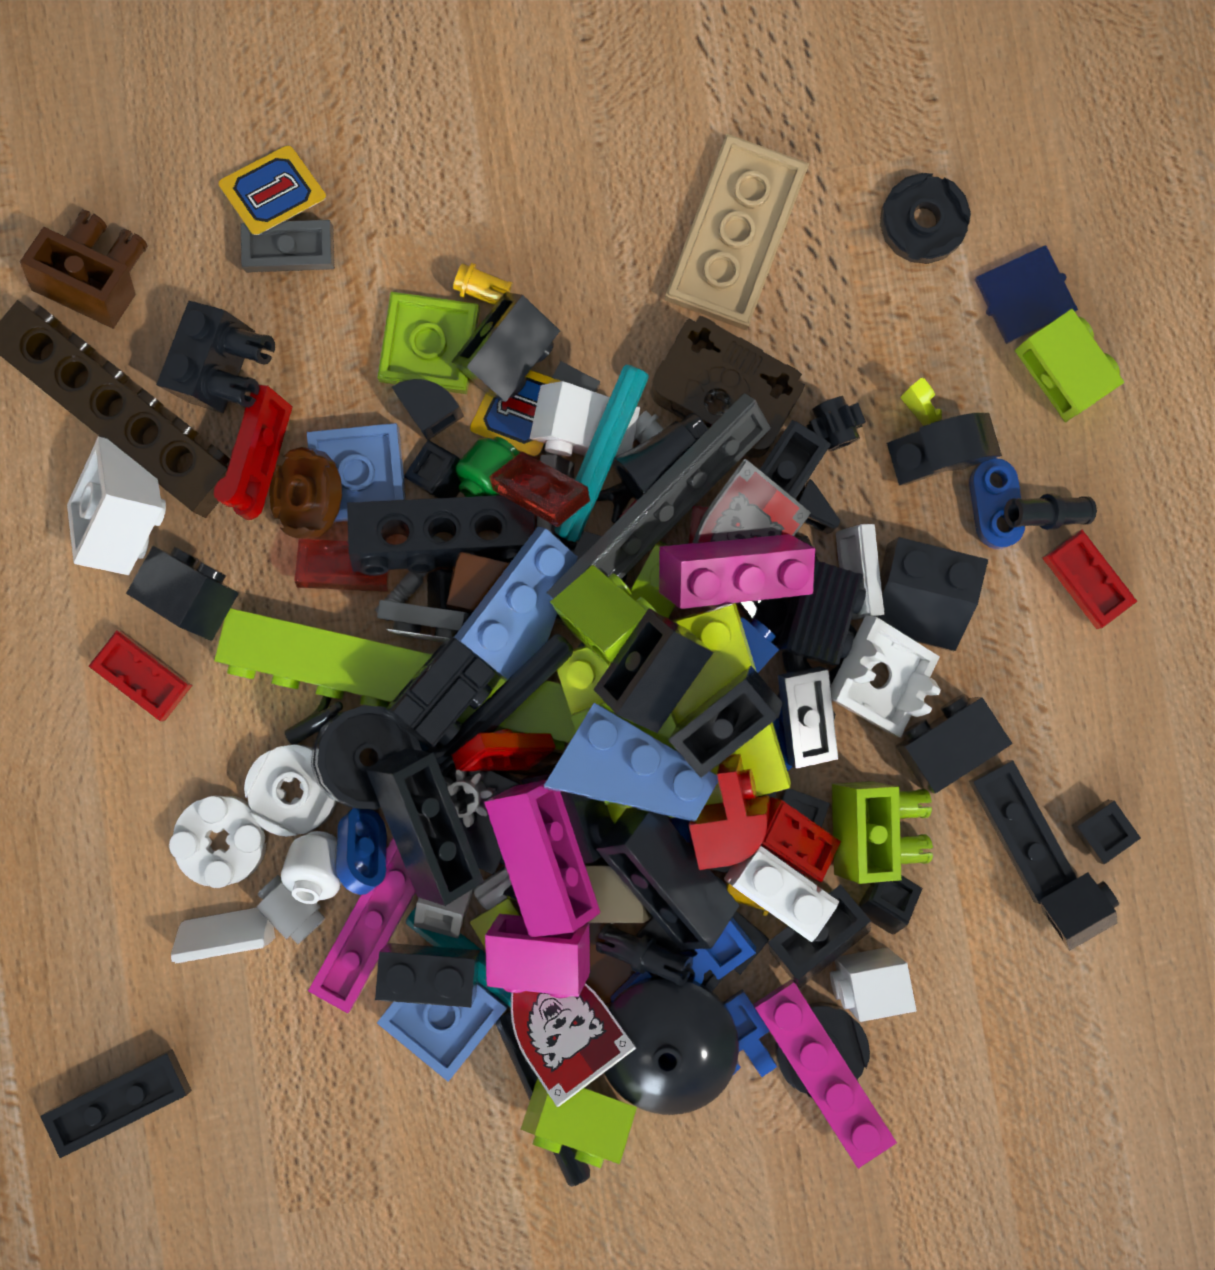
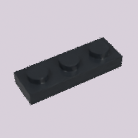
(1022, 830)
(116, 1103)

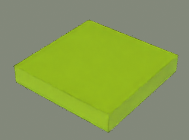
(424, 338)

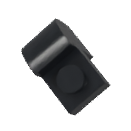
(944, 447)

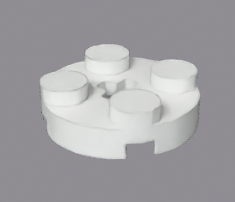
(267, 797)
(192, 843)

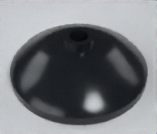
(678, 1021)

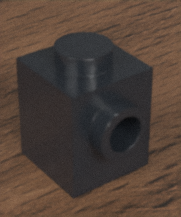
(1080, 910)

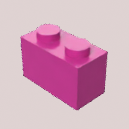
(536, 964)

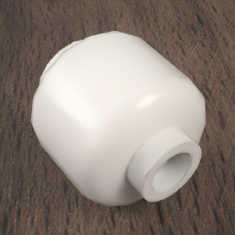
(311, 868)

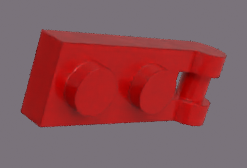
(255, 454)

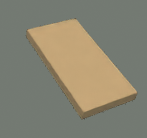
(736, 231)

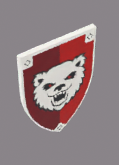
(567, 1039)

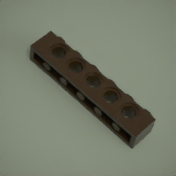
(22, 339)

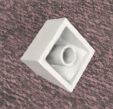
(113, 510)

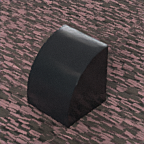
(428, 405)

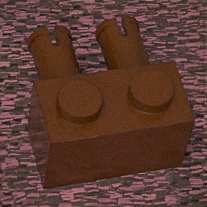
(80, 277)

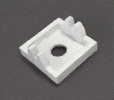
(907, 683)

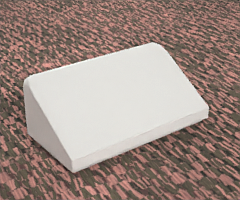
(221, 935)

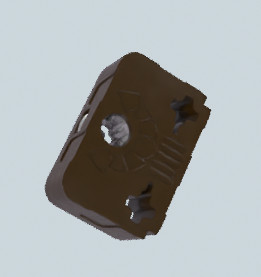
(724, 373)

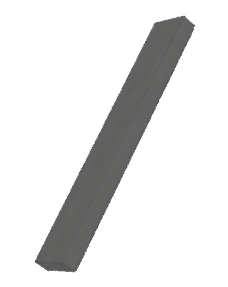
(673, 493)

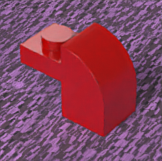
(736, 827)

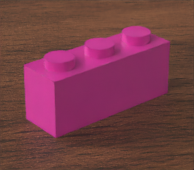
(736, 570)
(542, 859)

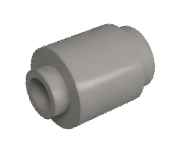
(286, 913)

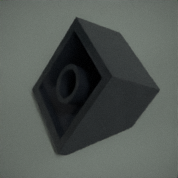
(930, 591)

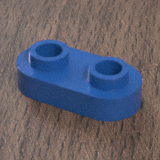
(990, 502)
(361, 850)

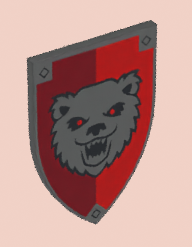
(750, 508)

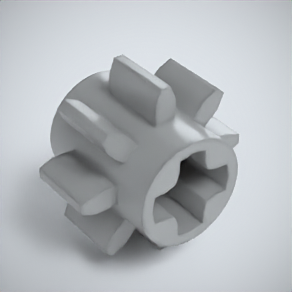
(473, 785)

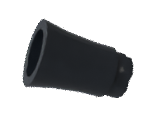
(650, 460)

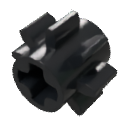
(837, 422)

